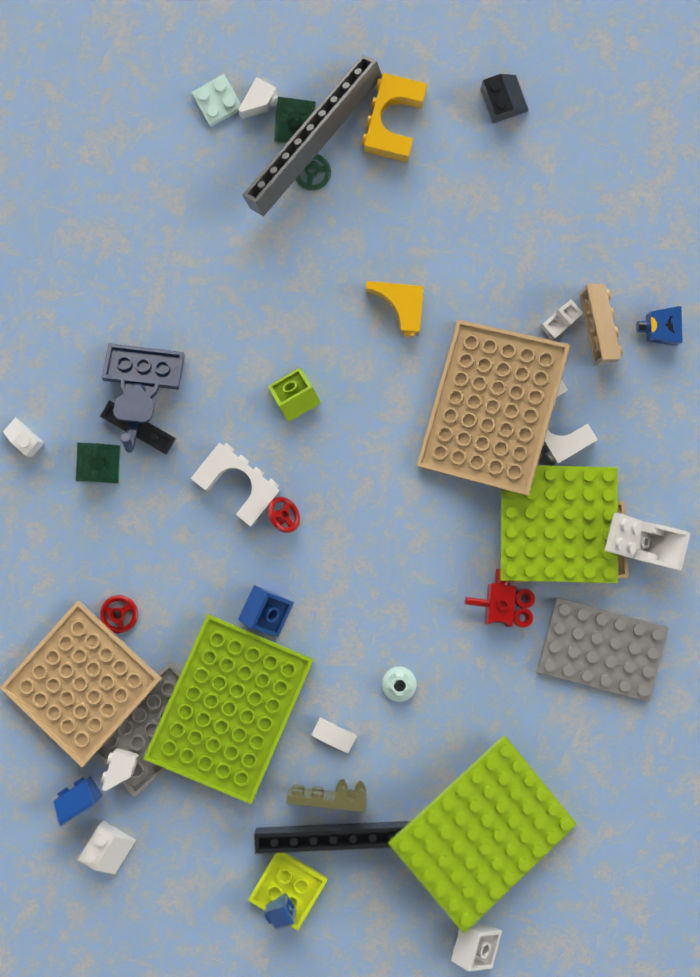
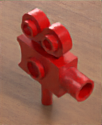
(502, 601)

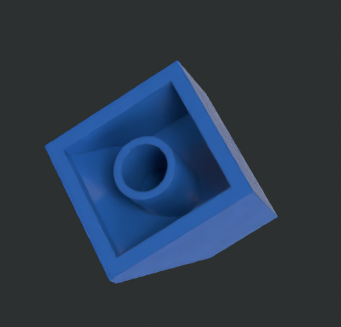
(265, 611)
(76, 800)

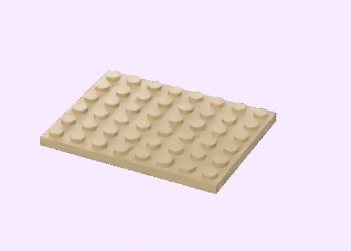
(493, 406)

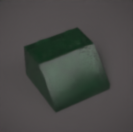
(290, 116)
(98, 463)

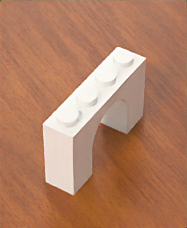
(562, 447)
(224, 459)

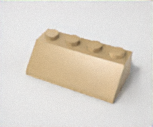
(600, 324)

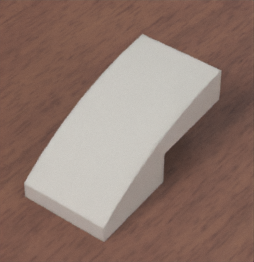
(561, 319)
(334, 735)

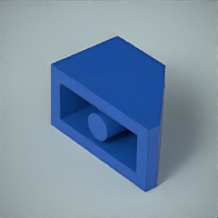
(280, 912)

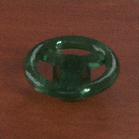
(314, 165)

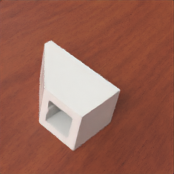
(121, 767)

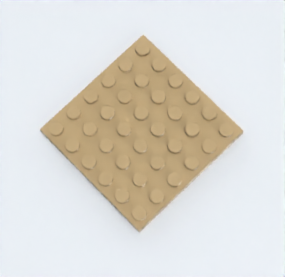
(80, 683)

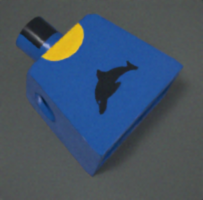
(663, 326)

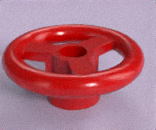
(282, 516)
(120, 626)

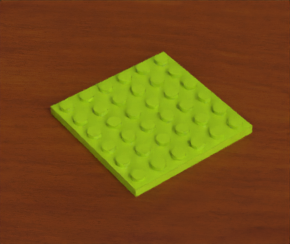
(560, 527)

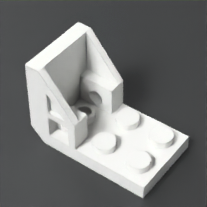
(647, 542)

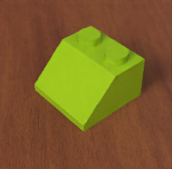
(294, 394)

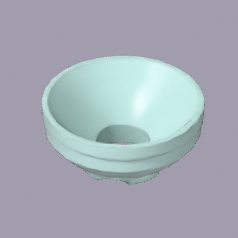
(392, 676)

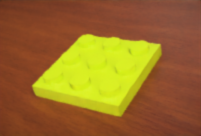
(292, 877)

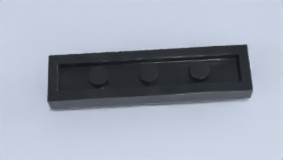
(146, 432)

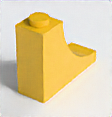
(405, 301)

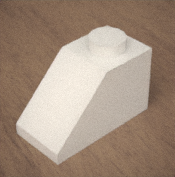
(258, 99)
(23, 438)

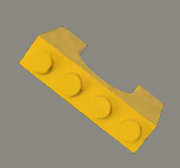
(392, 91)

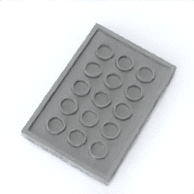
(602, 649)
(139, 729)

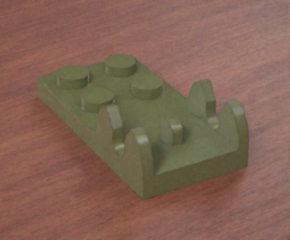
(336, 799)

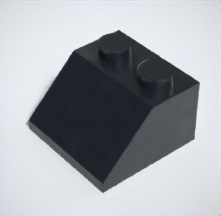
(503, 97)

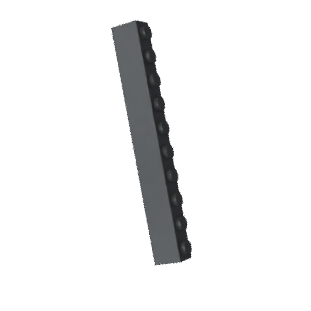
(312, 135)

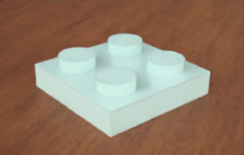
(216, 100)

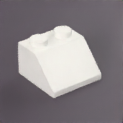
(106, 848)
(476, 947)

